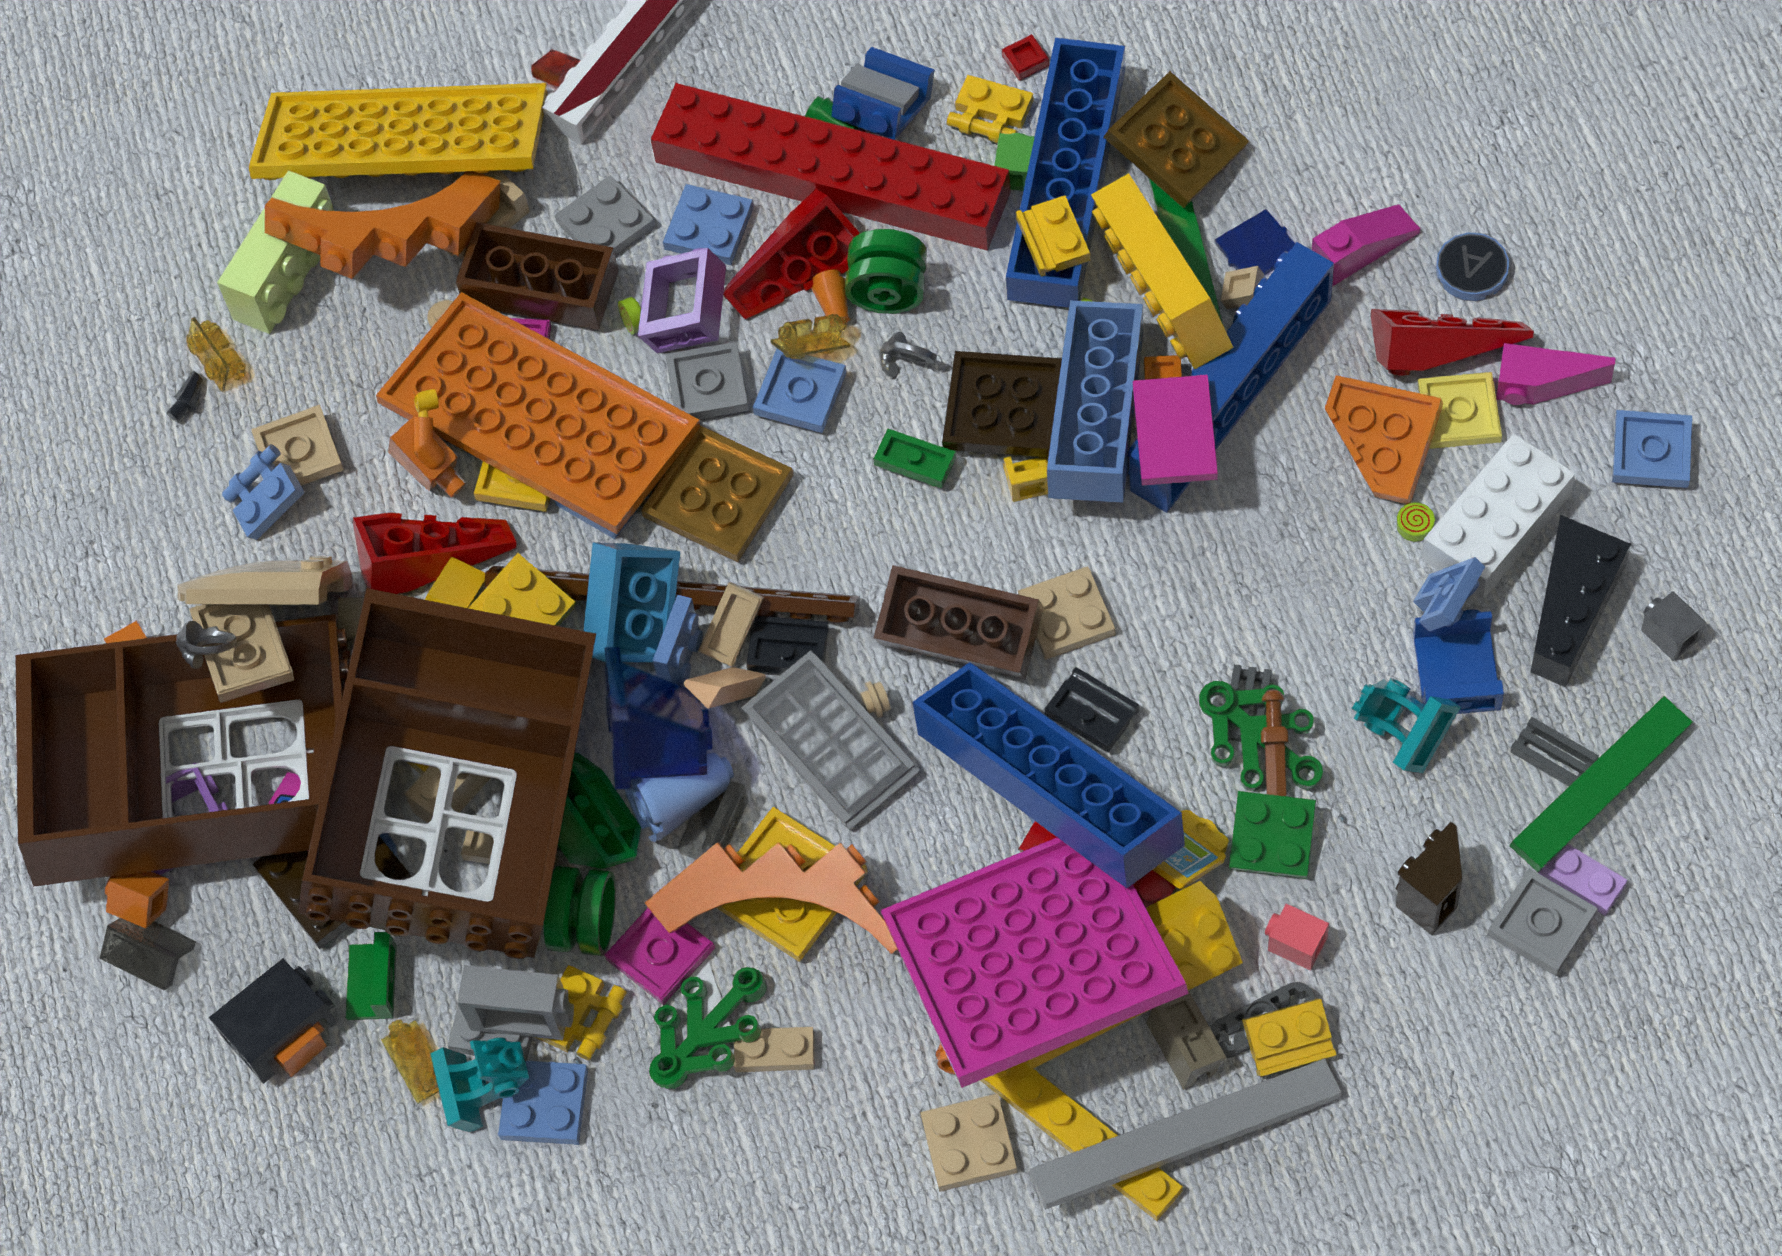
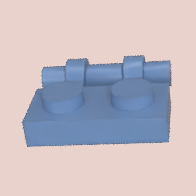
(269, 499)

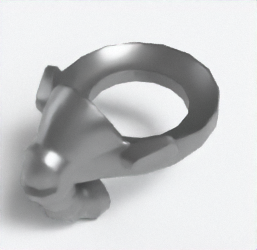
(899, 347)
(194, 636)

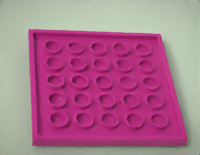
(1030, 957)

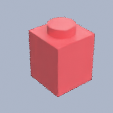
(1296, 936)

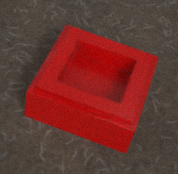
(1025, 57)

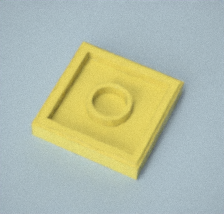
(1467, 412)

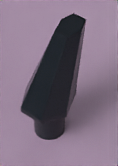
(186, 397)

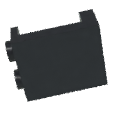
(271, 1016)

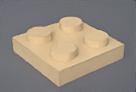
(303, 444)
(1071, 614)
(968, 1142)

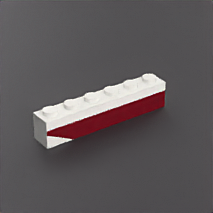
(612, 65)

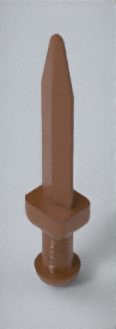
(1274, 738)

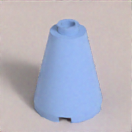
(671, 801)

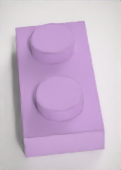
(1585, 878)

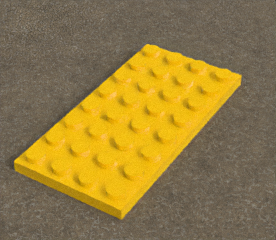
(400, 131)

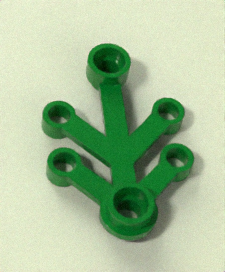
(1251, 730)
(705, 1031)

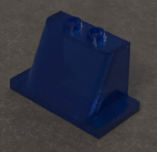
(653, 725)

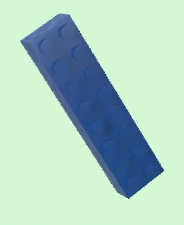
(1068, 158)
(1262, 340)
(1049, 774)

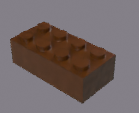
(538, 275)
(958, 622)

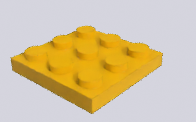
(780, 920)

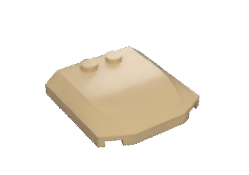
(270, 583)

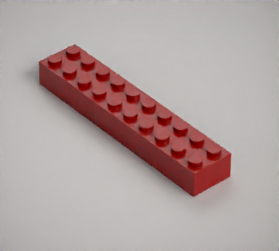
(854, 168)

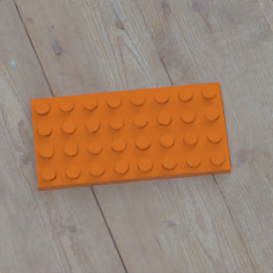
(541, 412)

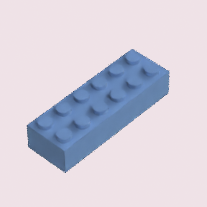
(1095, 401)

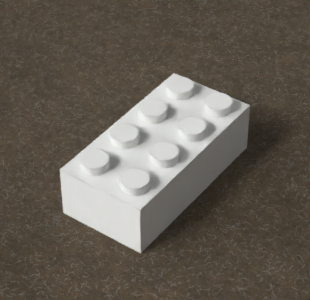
(1500, 512)

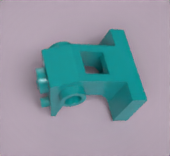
(1381, 708)
(464, 1083)

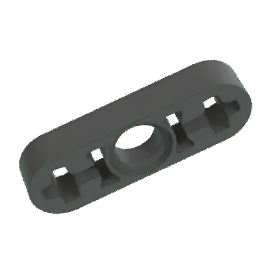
(1231, 1024)

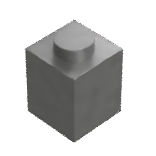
(1672, 625)

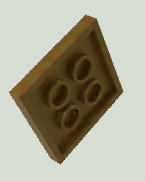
(1176, 139)
(717, 493)

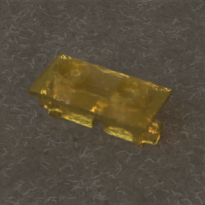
(799, 339)
(206, 342)
(412, 1058)

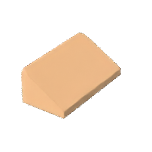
(725, 686)

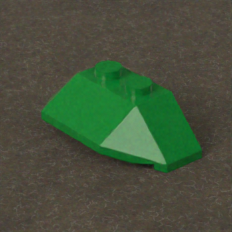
(596, 821)

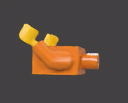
(424, 451)

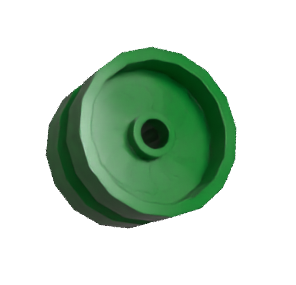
(886, 271)
(580, 911)

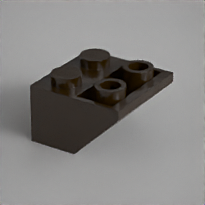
(1432, 882)

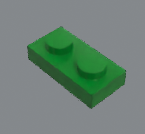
(914, 458)

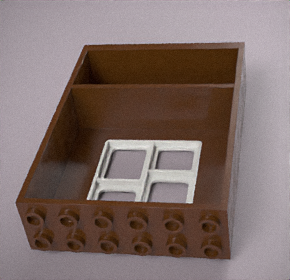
(464, 698)
(99, 754)

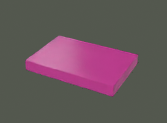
(1175, 430)

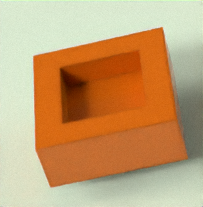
(1162, 367)

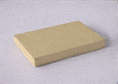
(255, 660)

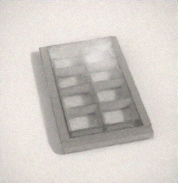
(830, 740)

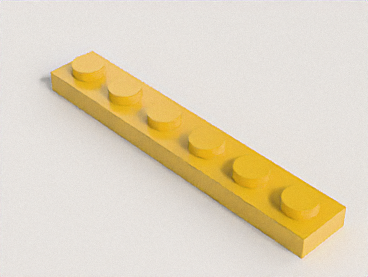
(1076, 1130)

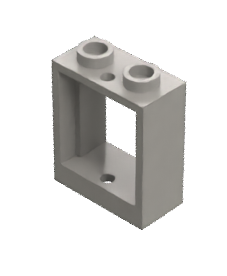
(514, 1002)

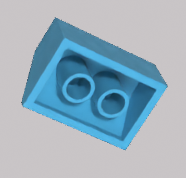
(630, 598)

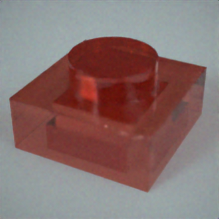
(553, 67)

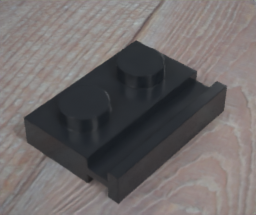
(783, 641)
(1091, 709)

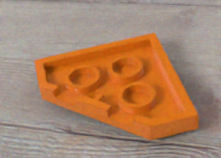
(1384, 433)

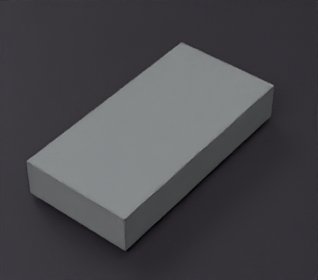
(881, 87)

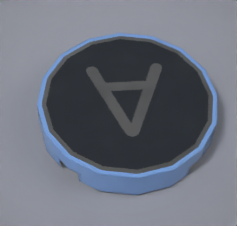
(1472, 266)

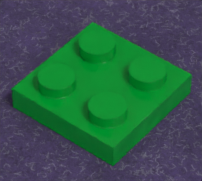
(1272, 834)

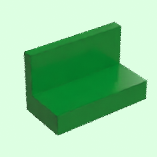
(371, 979)

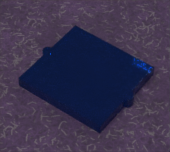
(1255, 243)

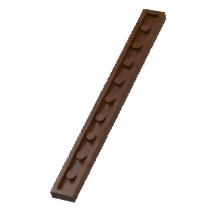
(798, 603)

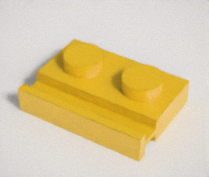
(1053, 236)
(1289, 1037)

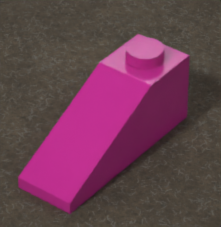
(1364, 239)
(1544, 374)

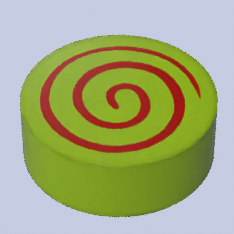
(630, 314)
(1415, 521)

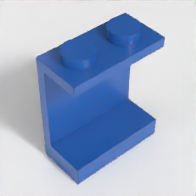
(876, 114)
(1459, 663)

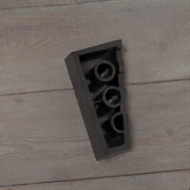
(1579, 585)

